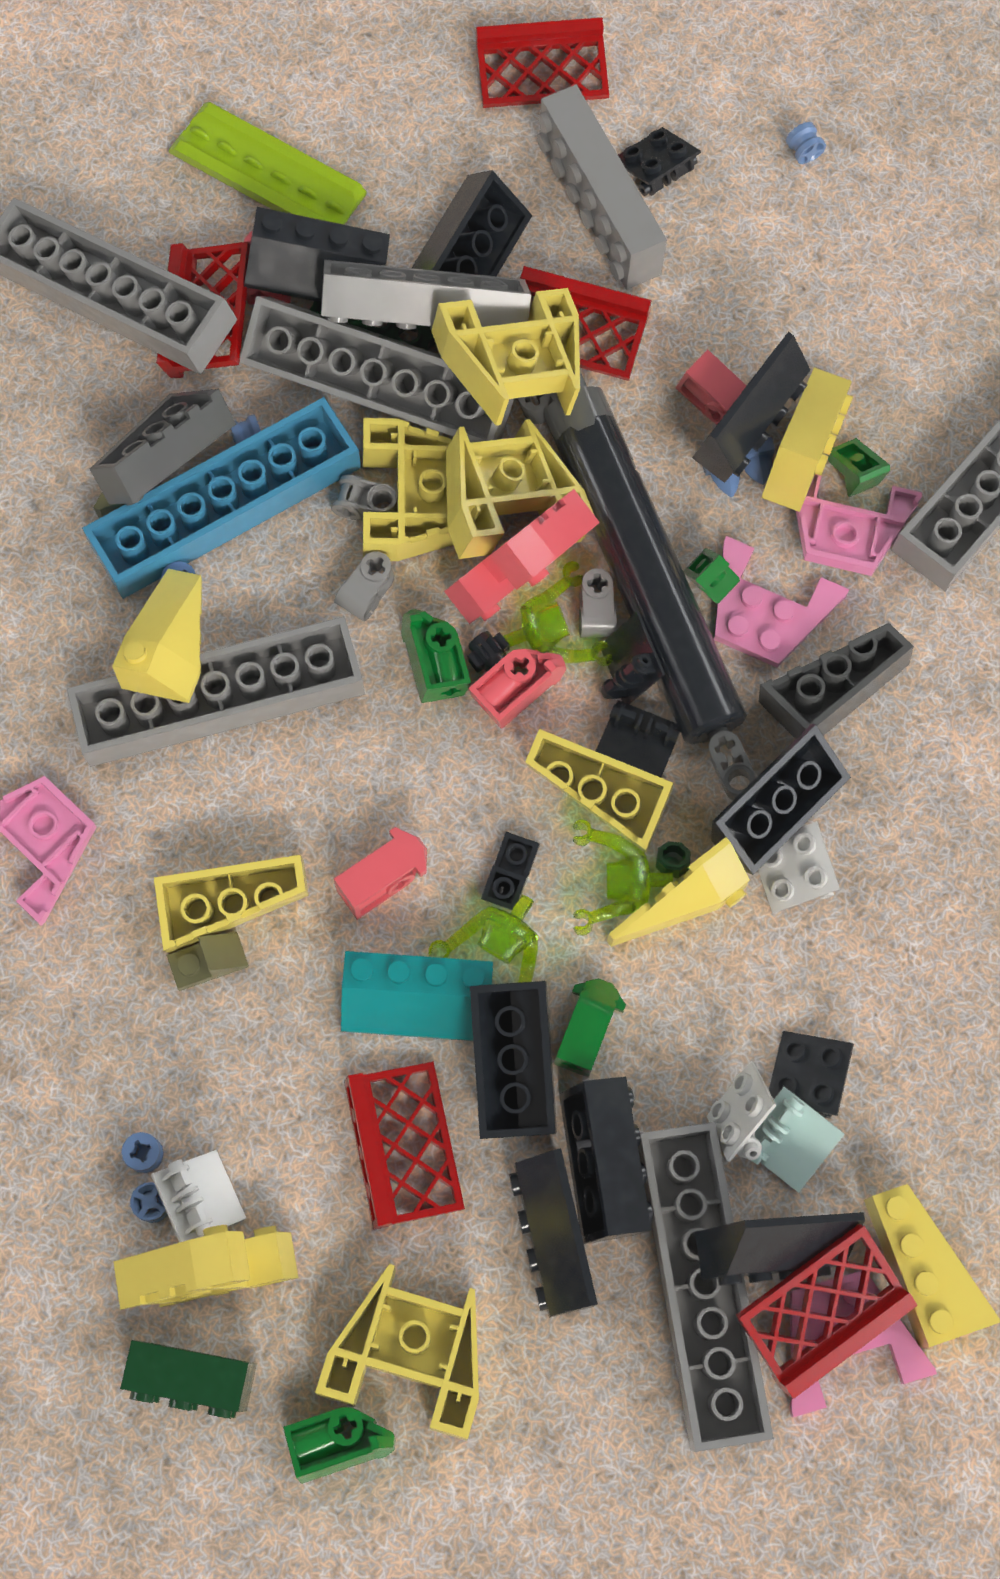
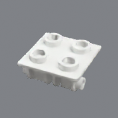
(799, 871)
(741, 1113)
(198, 1195)

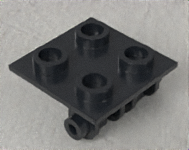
(659, 160)
(634, 661)
(638, 738)
(812, 1070)

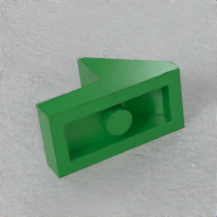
(859, 465)
(712, 575)

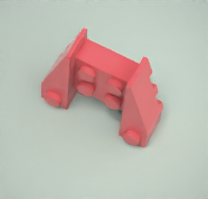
(522, 558)

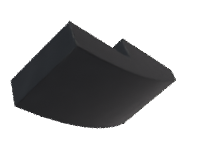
(510, 871)

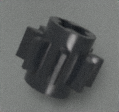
(487, 650)

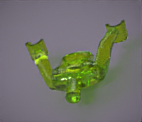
(545, 624)
(627, 879)
(502, 936)

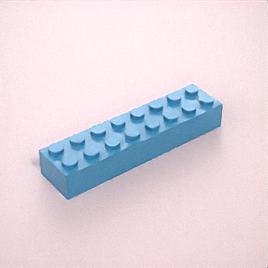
(223, 497)

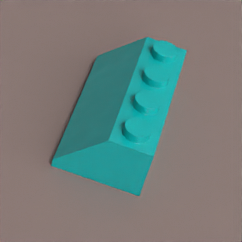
(410, 995)

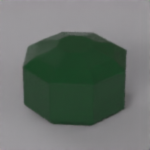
(673, 858)

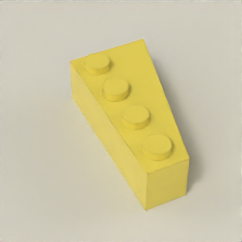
(224, 897)

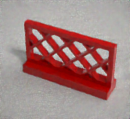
(536, 37)
(184, 264)
(600, 301)
(371, 1150)
(844, 1338)

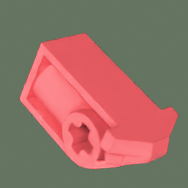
(710, 386)
(507, 694)
(382, 873)

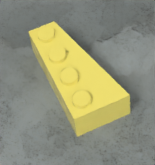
(807, 439)
(608, 788)
(927, 1269)

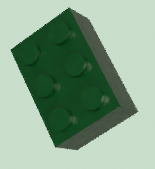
(188, 1379)

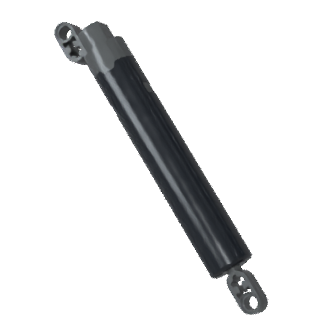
(648, 575)

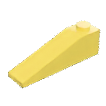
(164, 641)
(707, 885)

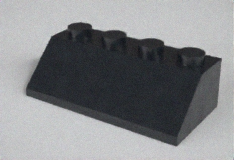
(476, 229)
(291, 251)
(754, 410)
(780, 799)
(513, 1060)
(605, 1160)
(554, 1234)
(769, 1246)

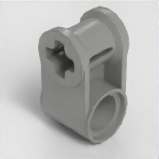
(362, 496)
(362, 589)
(597, 610)

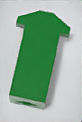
(437, 669)
(588, 1025)
(320, 1450)

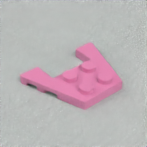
(850, 535)
(763, 621)
(50, 835)
(907, 1355)

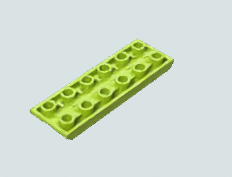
(265, 167)

